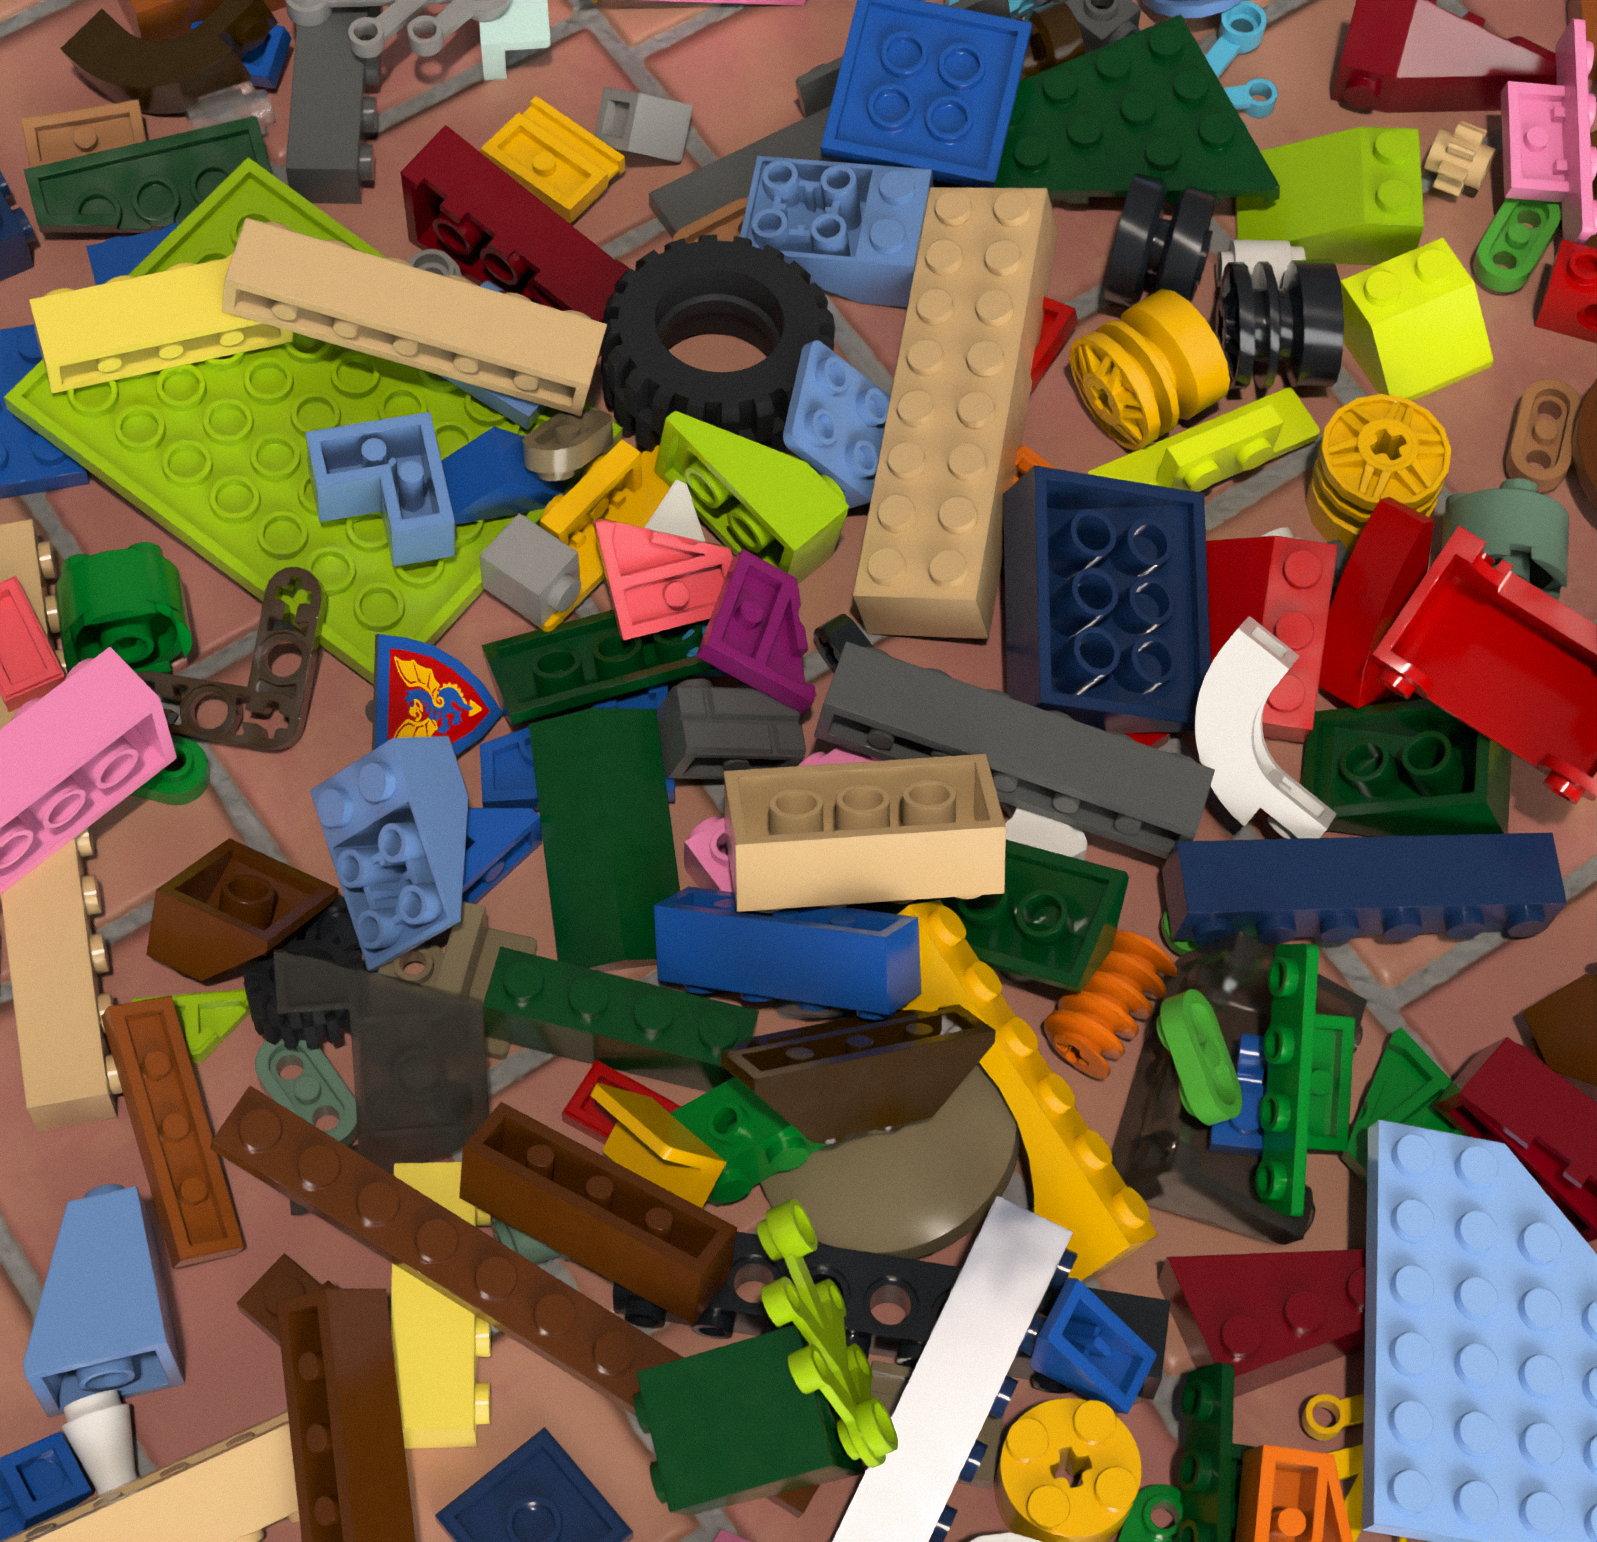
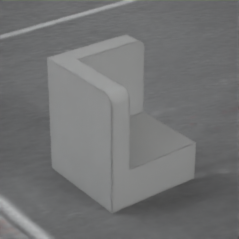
(643, 124)

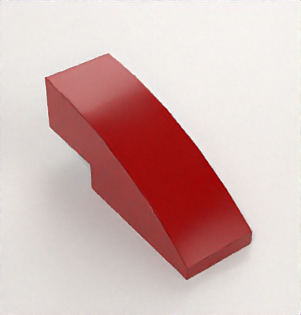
(1370, 595)

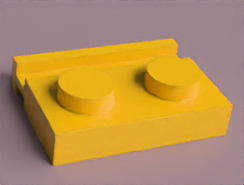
(554, 158)

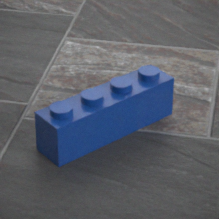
(793, 954)

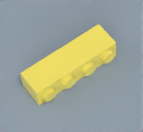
(142, 326)
(436, 1338)

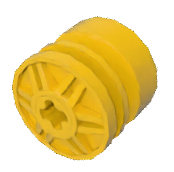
(1149, 369)
(1374, 452)

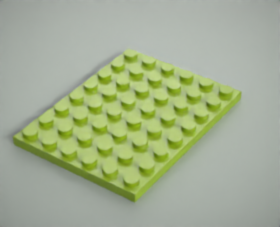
(224, 450)

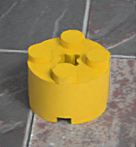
(1087, 1443)

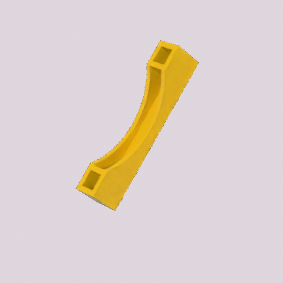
(1067, 1160)

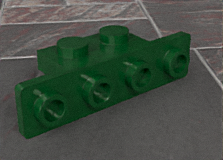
(1210, 1460)

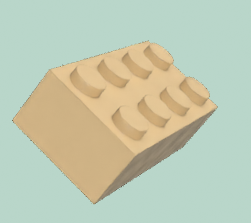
(864, 833)

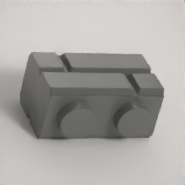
(726, 730)

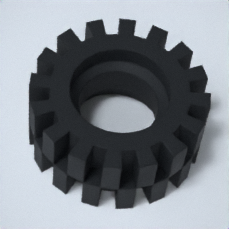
(292, 1027)

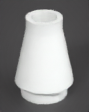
(102, 1438)

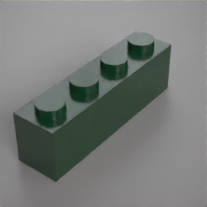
(612, 1020)

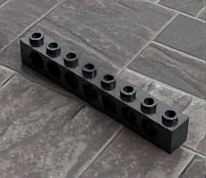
(873, 1279)

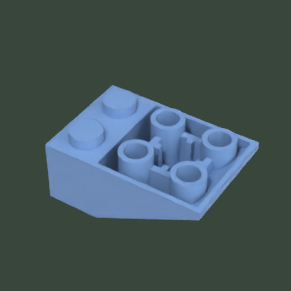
(842, 223)
(397, 843)

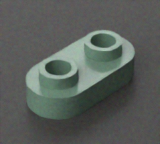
(314, 1092)

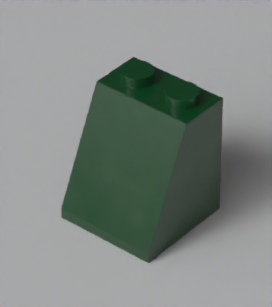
(737, 1426)

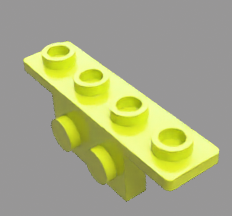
(1220, 446)

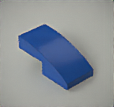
(39, 1484)

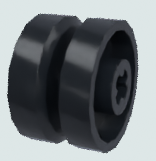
(1158, 246)

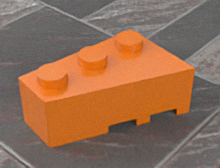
(1290, 1497)

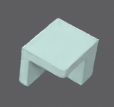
(518, 28)

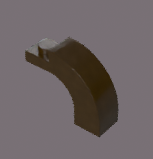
(170, 71)

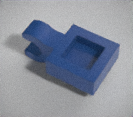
(1244, 1133)

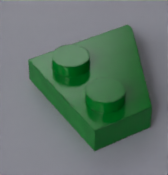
(1400, 1093)

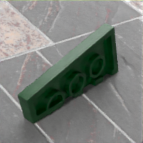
(142, 183)

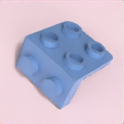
(837, 421)

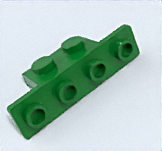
(1305, 1079)

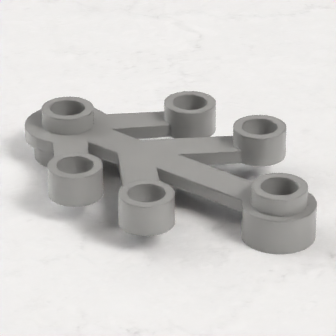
(395, 17)

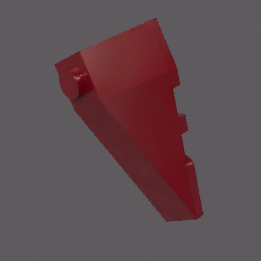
(1430, 60)

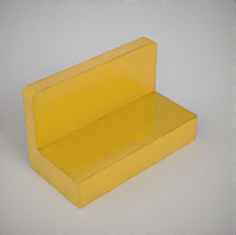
(658, 1145)

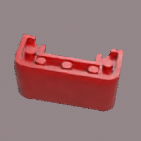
(1501, 663)

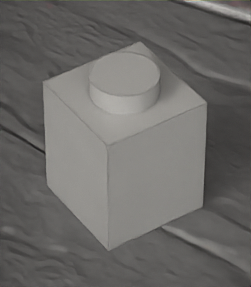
(531, 570)

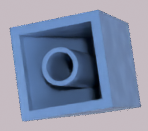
(103, 1306)

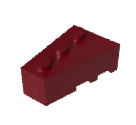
(1539, 1116)
(1268, 1310)

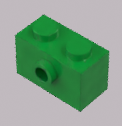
(745, 1135)

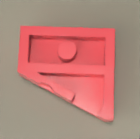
(659, 577)

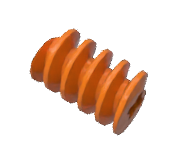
(1089, 1019)

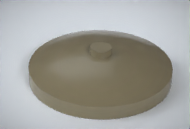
(912, 1185)

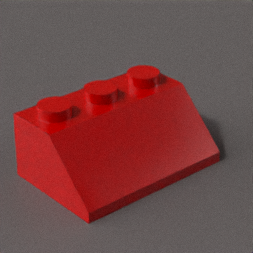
(1288, 592)

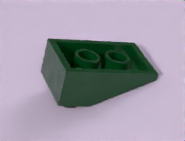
(1406, 772)

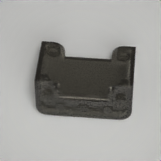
(1163, 1147)

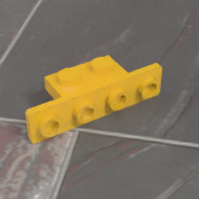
(611, 488)

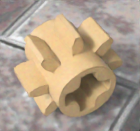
(1460, 158)

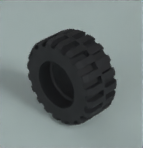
(701, 291)

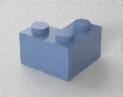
(389, 470)

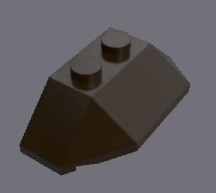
(862, 1071)

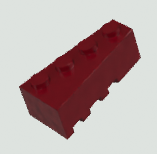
(501, 230)

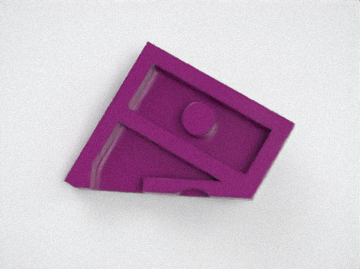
(759, 632)

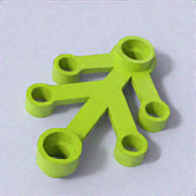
(819, 1315)

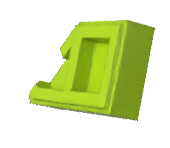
(208, 1019)

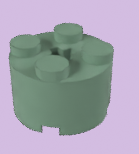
(1518, 527)

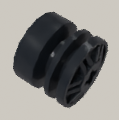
(1285, 324)

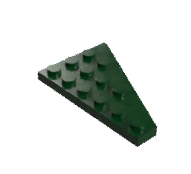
(1130, 110)

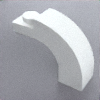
(1233, 738)

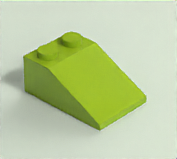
(1342, 196)
(754, 495)

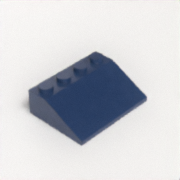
(1106, 600)

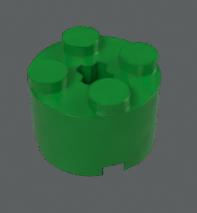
(126, 603)

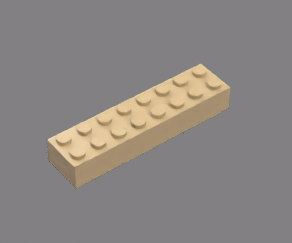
(956, 413)

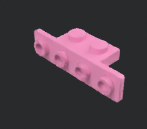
(1549, 137)

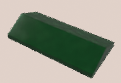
(585, 664)
(604, 833)
(1048, 923)

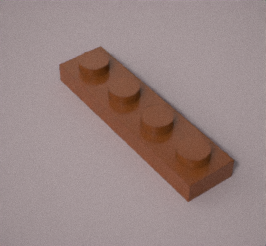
(172, 1131)

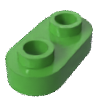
(1515, 244)
(1201, 1057)

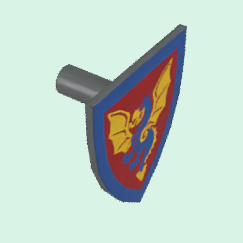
(426, 695)

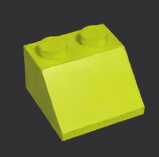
(1415, 322)

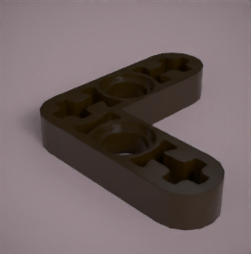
(264, 687)

